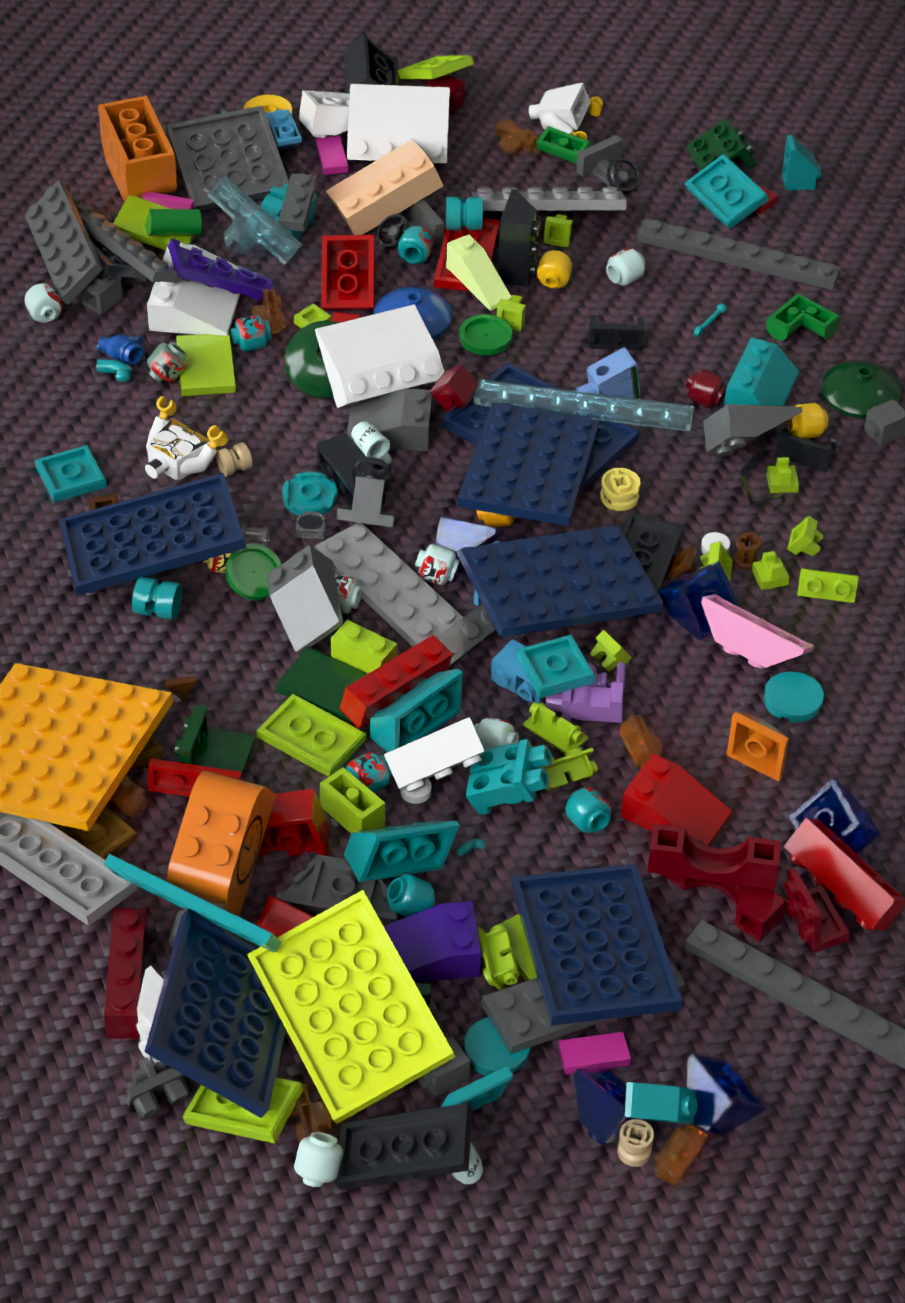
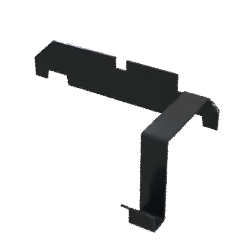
(752, 464)

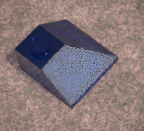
(462, 534)
(685, 596)
(840, 814)
(721, 1095)
(601, 1103)

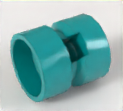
(464, 213)
(157, 598)

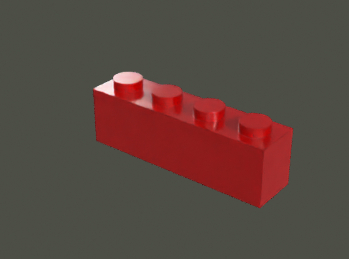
(393, 679)
(845, 875)

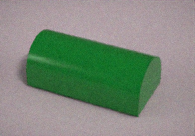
(561, 144)
(173, 222)

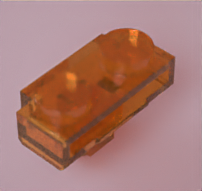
(515, 137)
(270, 310)
(639, 740)
(129, 798)
(310, 1115)
(679, 1153)

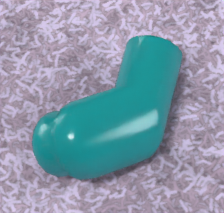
(114, 366)

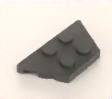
(332, 881)

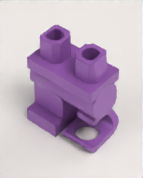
(592, 702)

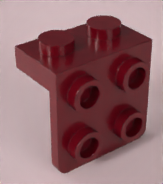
(814, 914)

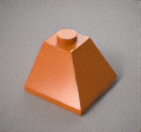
(757, 745)

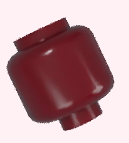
(706, 388)

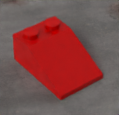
(348, 272)
(672, 797)

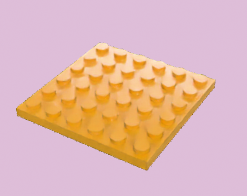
(70, 742)

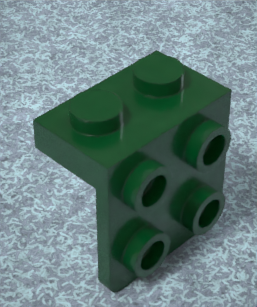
(718, 141)
(211, 745)

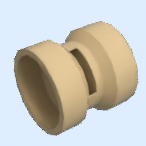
(234, 459)
(635, 1142)

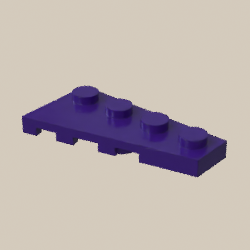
(217, 273)

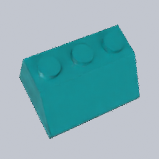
(761, 376)
(418, 711)
(400, 849)

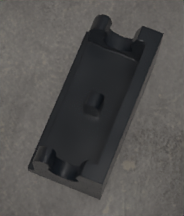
(616, 335)
(804, 451)

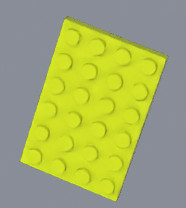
(351, 1007)

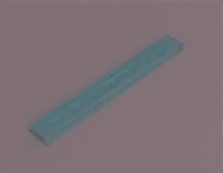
(587, 404)

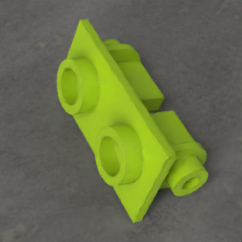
(827, 585)
(554, 729)
(574, 763)
(499, 968)

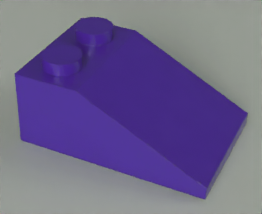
(438, 942)

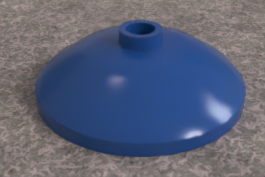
(432, 307)

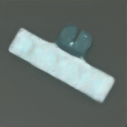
(251, 223)

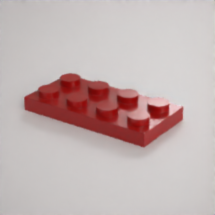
(486, 238)

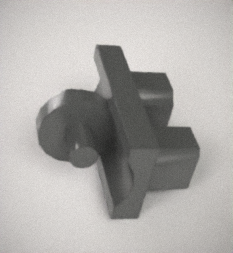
(143, 1093)

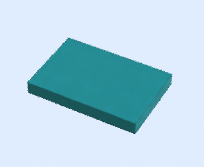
(726, 191)

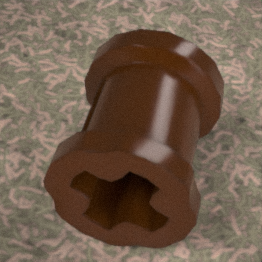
(743, 549)

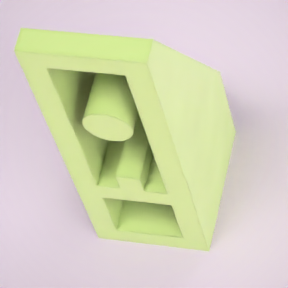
(475, 270)

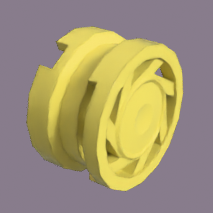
(620, 488)

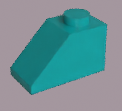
(799, 166)
(660, 1103)

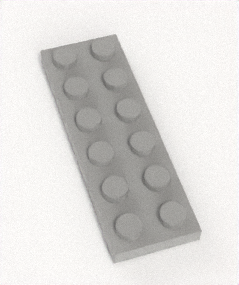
(557, 199)
(389, 584)
(60, 868)

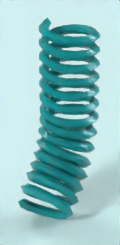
(478, 843)

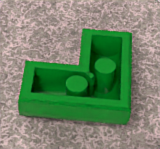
(802, 312)

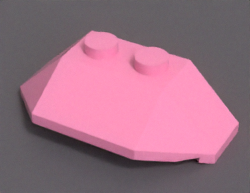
(750, 635)

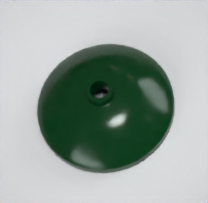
(304, 364)
(859, 386)

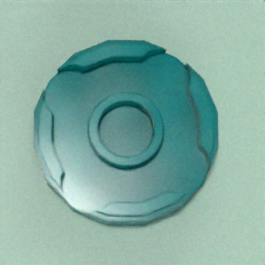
(310, 493)
(793, 696)
(489, 1052)

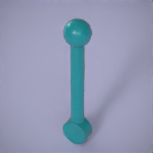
(721, 308)

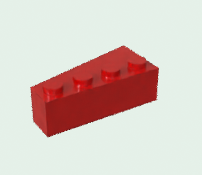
(296, 825)

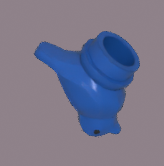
(122, 348)

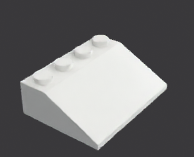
(392, 115)
(191, 305)
(378, 355)

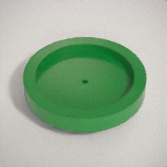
(485, 334)
(240, 571)

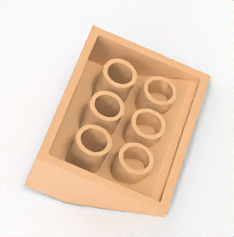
(385, 187)

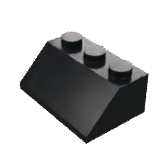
(369, 64)
(517, 241)

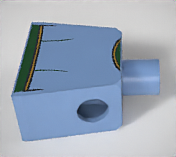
(613, 376)

